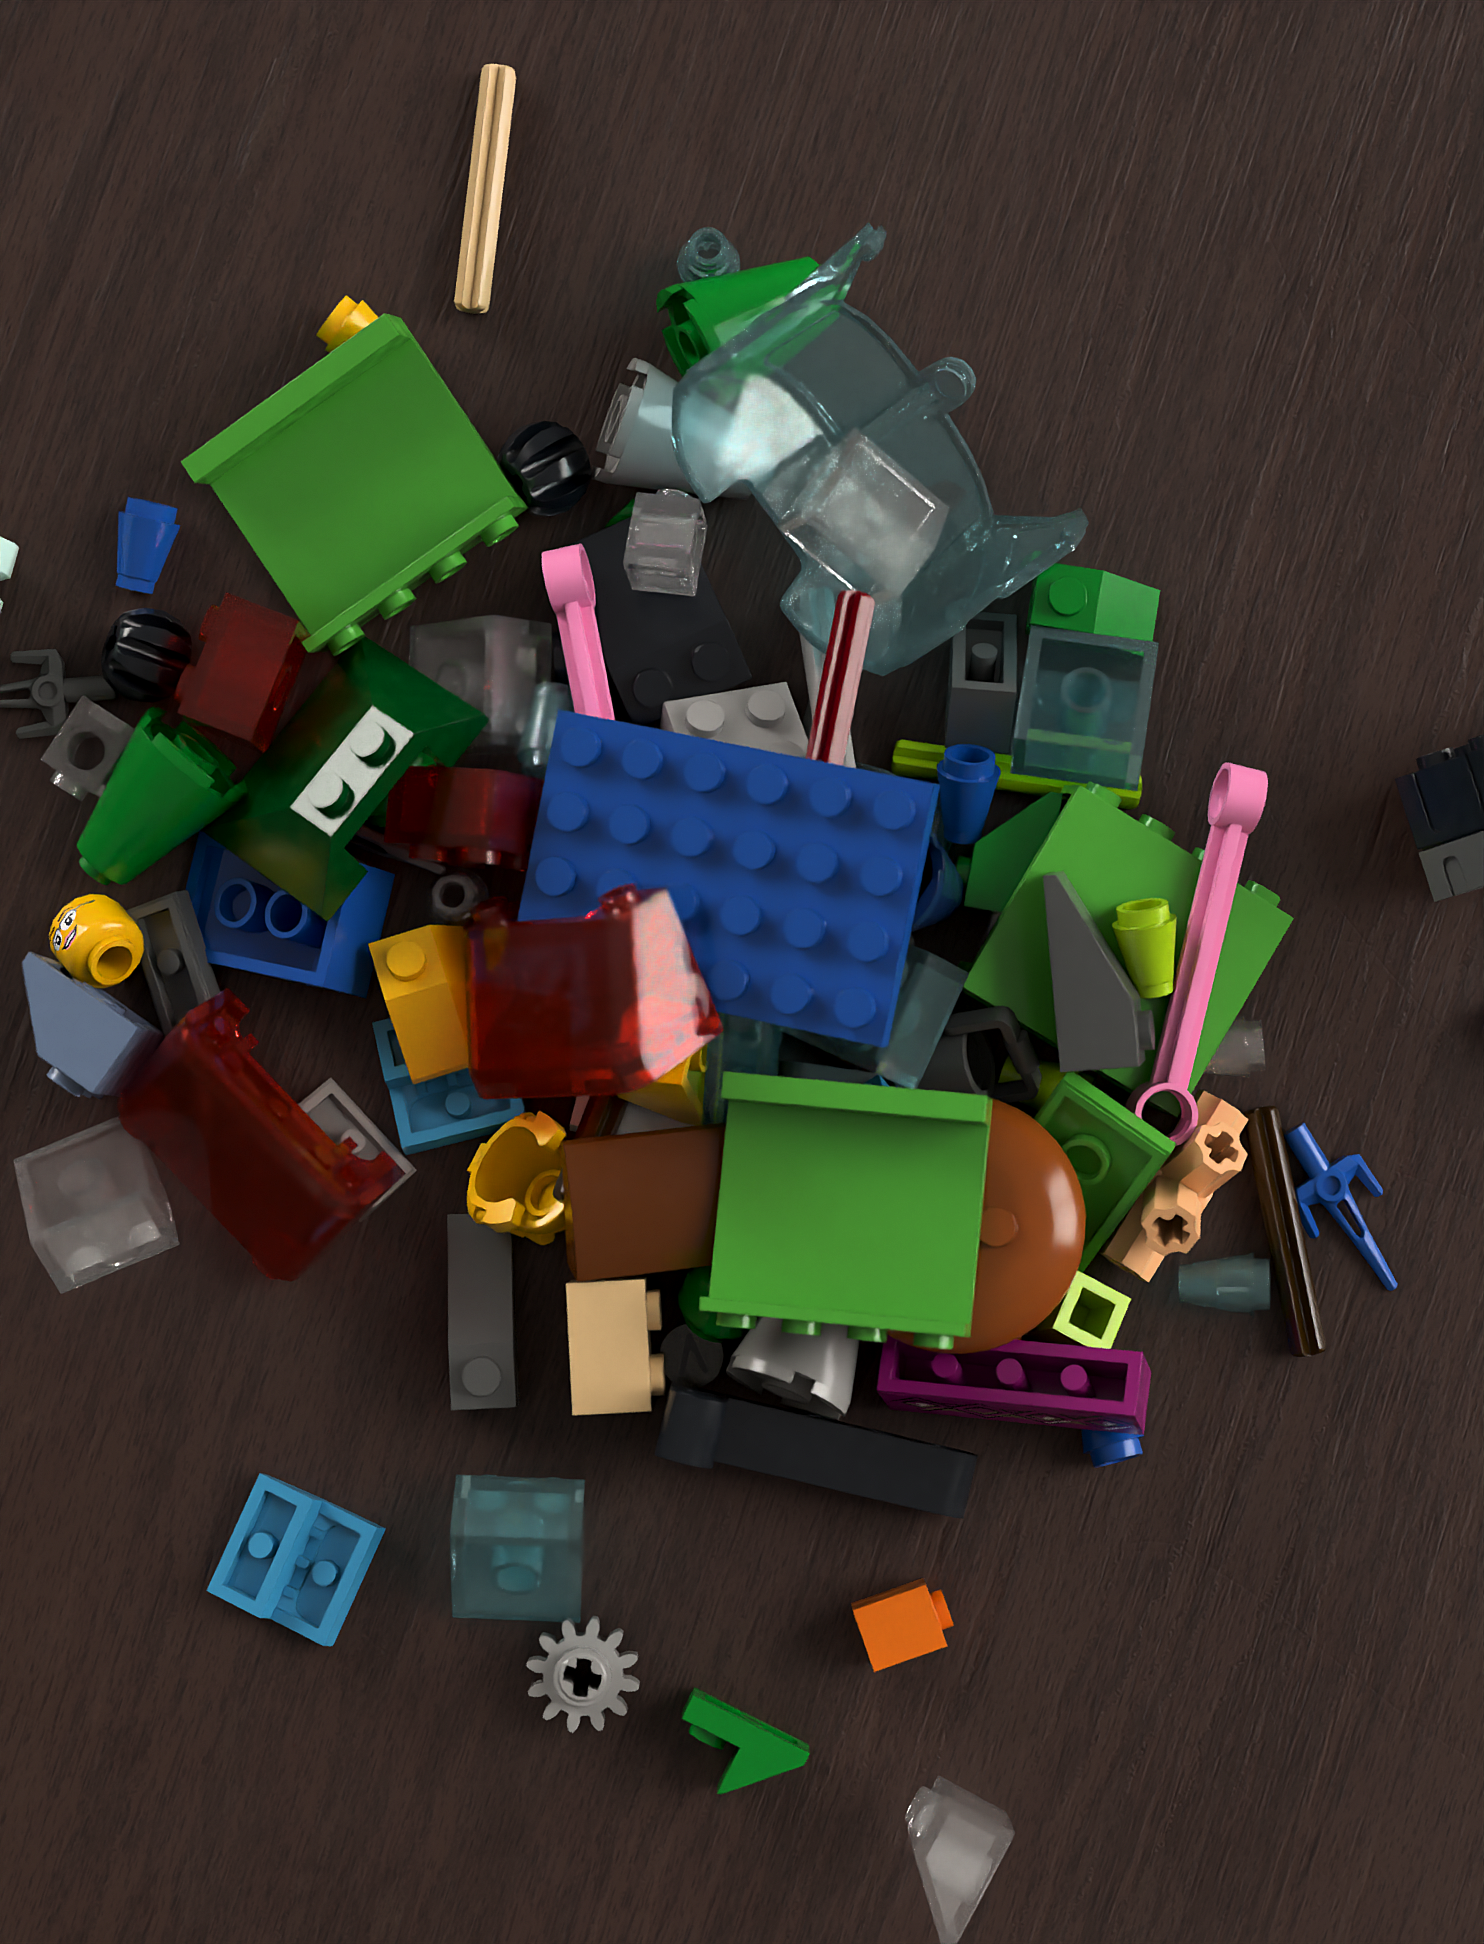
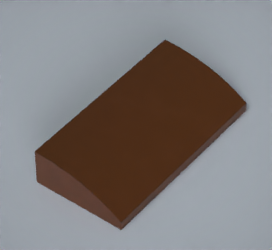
(642, 1200)

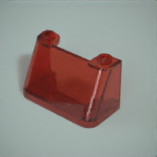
(581, 998)
(248, 1143)

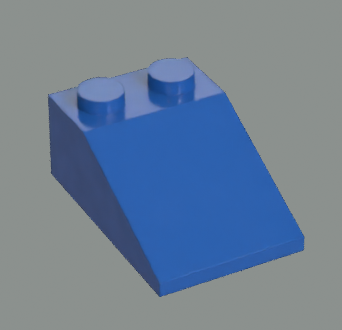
(269, 933)

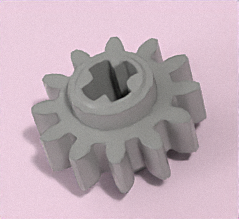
(561, 1685)

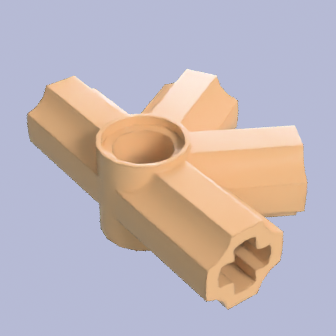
(1171, 1205)

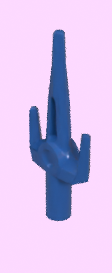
(1329, 1186)

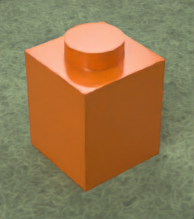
(902, 1623)

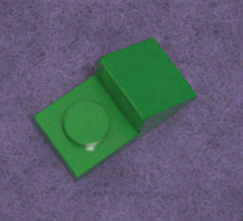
(759, 1749)

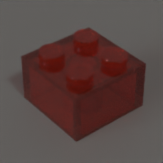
(242, 672)
(464, 816)

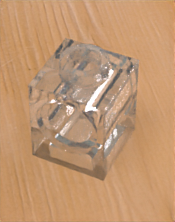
(665, 542)
(86, 722)

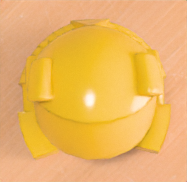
(516, 1179)

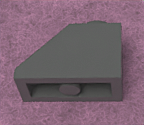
(982, 682)

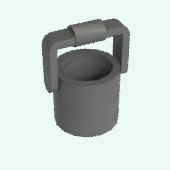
(966, 1059)

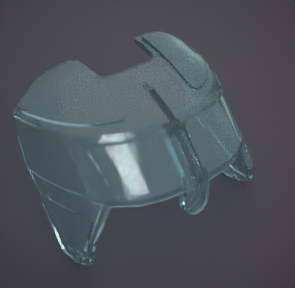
(783, 399)

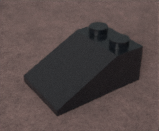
(655, 641)

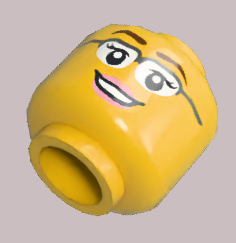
(96, 941)

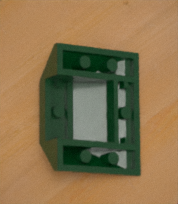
(336, 769)

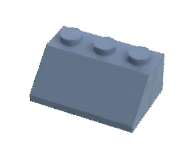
(84, 1031)

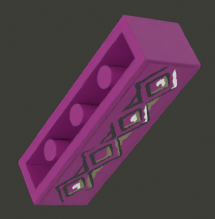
(1021, 1384)

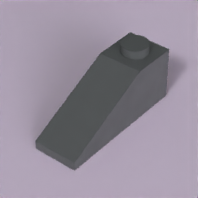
(1093, 997)
(481, 1316)

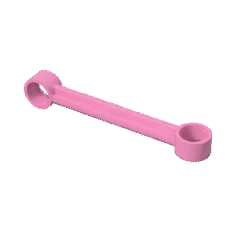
(573, 601)
(1233, 814)

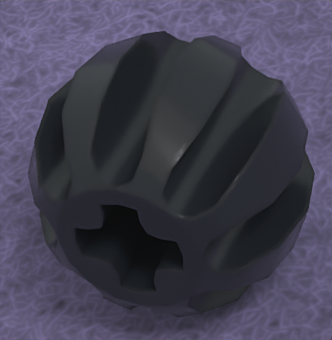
(546, 467)
(146, 655)

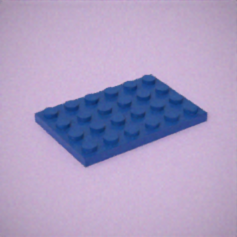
(777, 864)

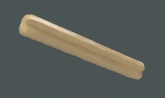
(485, 188)

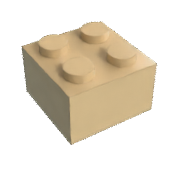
(612, 1345)

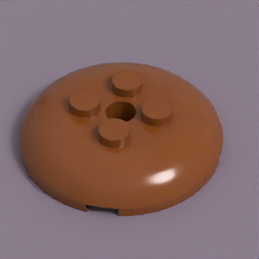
(1027, 1234)

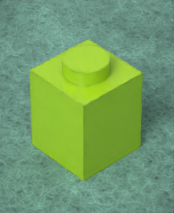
(1085, 1316)

